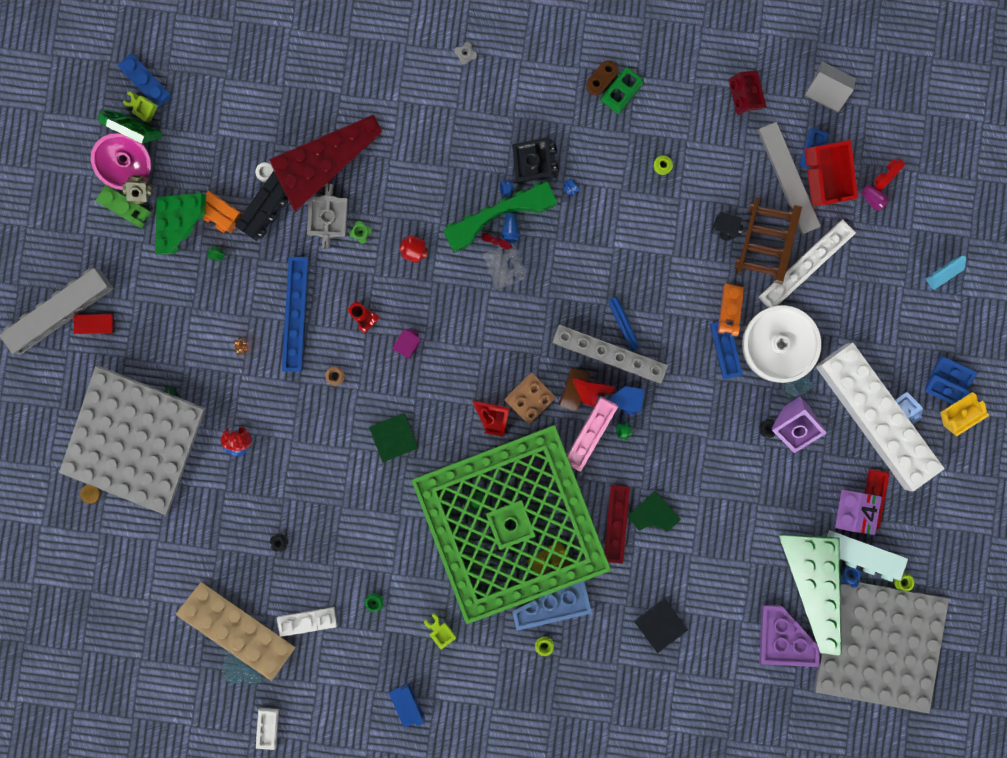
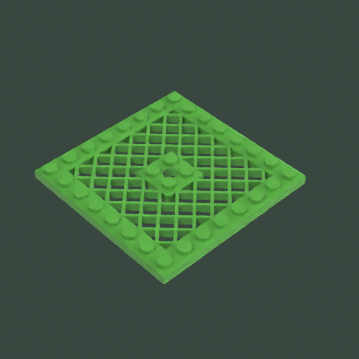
(452, 557)

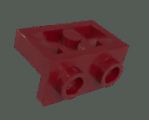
(747, 92)

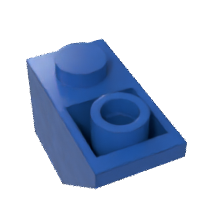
(628, 399)

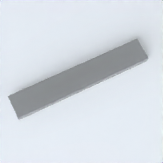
(788, 176)

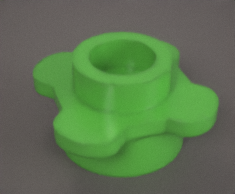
(354, 233)

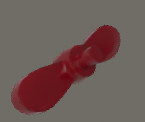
(496, 241)

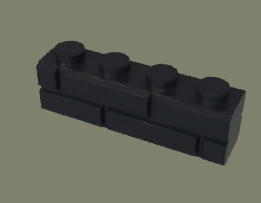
(263, 209)

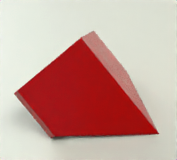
(492, 417)

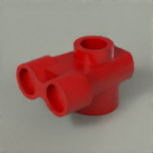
(366, 320)

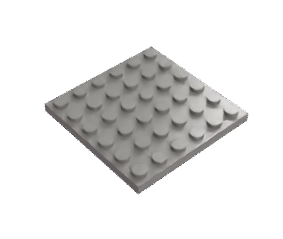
(132, 440)
(886, 647)

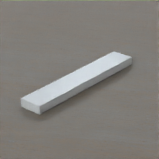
(808, 264)

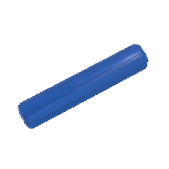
(624, 324)

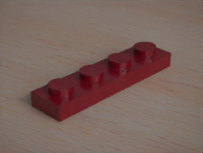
(616, 523)

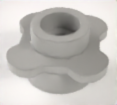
(464, 59)

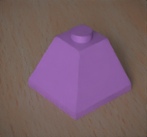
(798, 425)

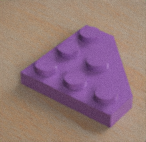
(785, 640)

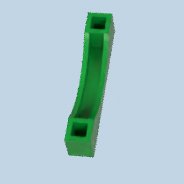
(535, 200)

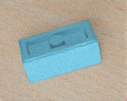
(946, 272)

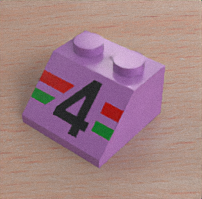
(858, 512)

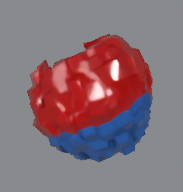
(237, 442)

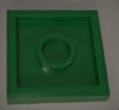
(393, 437)

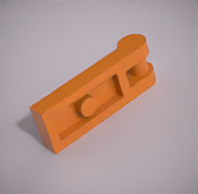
(730, 309)

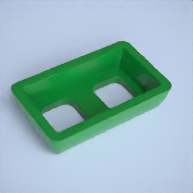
(629, 92)

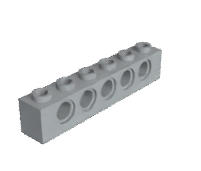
(609, 354)

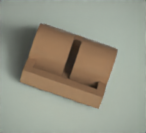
(530, 398)

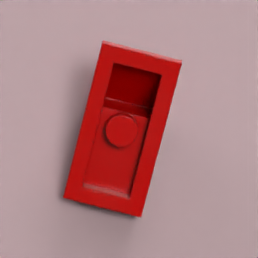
(591, 390)

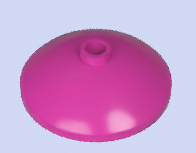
(108, 163)

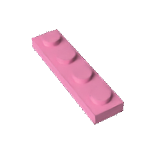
(591, 433)

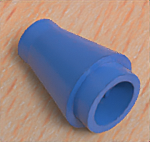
(511, 229)

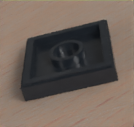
(660, 625)

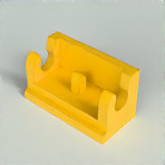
(964, 414)

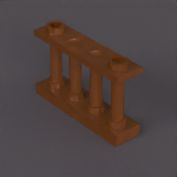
(782, 253)

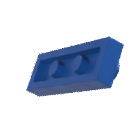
(144, 80)
(726, 352)

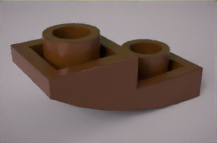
(570, 398)

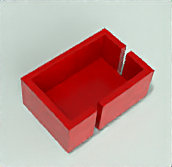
(831, 173)

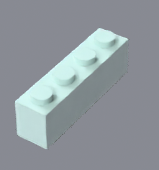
(870, 557)

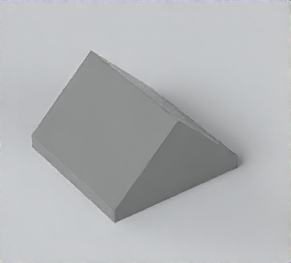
(830, 87)

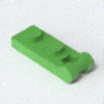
(117, 203)

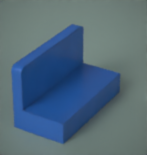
(407, 705)

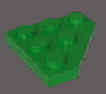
(176, 220)

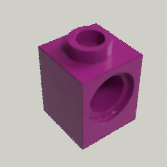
(407, 343)

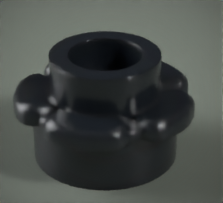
(763, 428)
(279, 537)

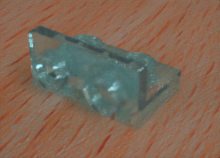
(236, 670)

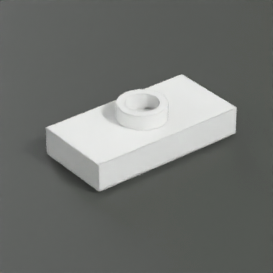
(267, 728)

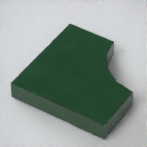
(653, 512)

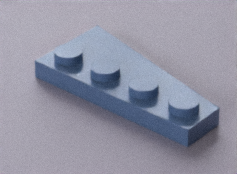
(554, 607)

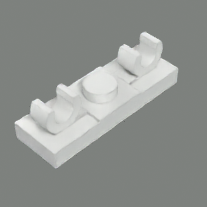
(307, 621)

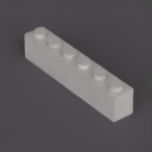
(56, 311)

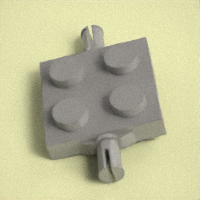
(327, 217)

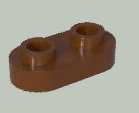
(602, 77)

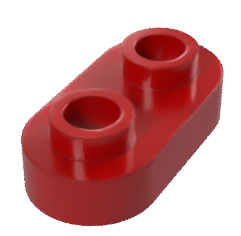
(893, 167)

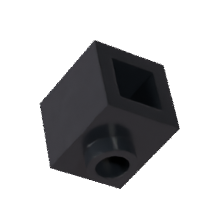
(727, 226)

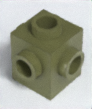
(139, 183)

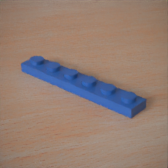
(295, 314)

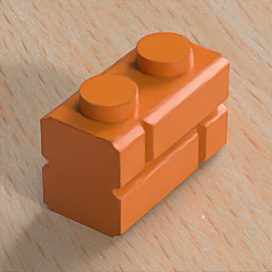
(221, 213)

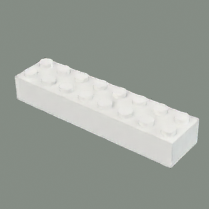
(879, 417)

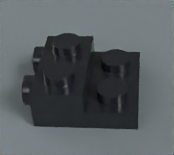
(535, 160)

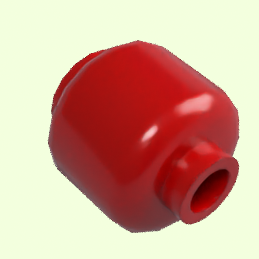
(413, 248)

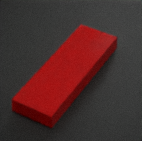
(877, 485)

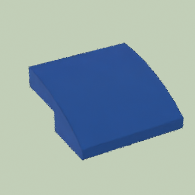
(950, 380)

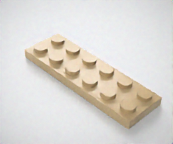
(235, 631)

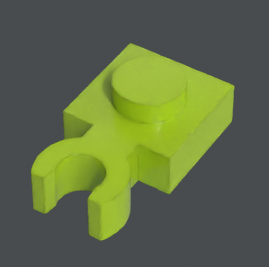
(142, 106)
(441, 633)

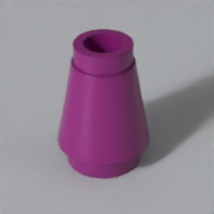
(875, 198)

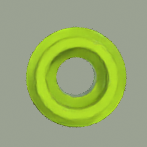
(658, 169)
(908, 585)
(544, 652)

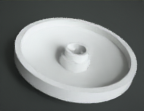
(781, 344)

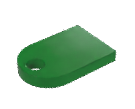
(128, 126)

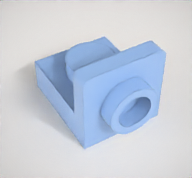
(910, 407)

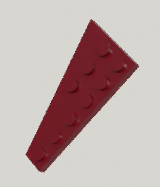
(316, 163)

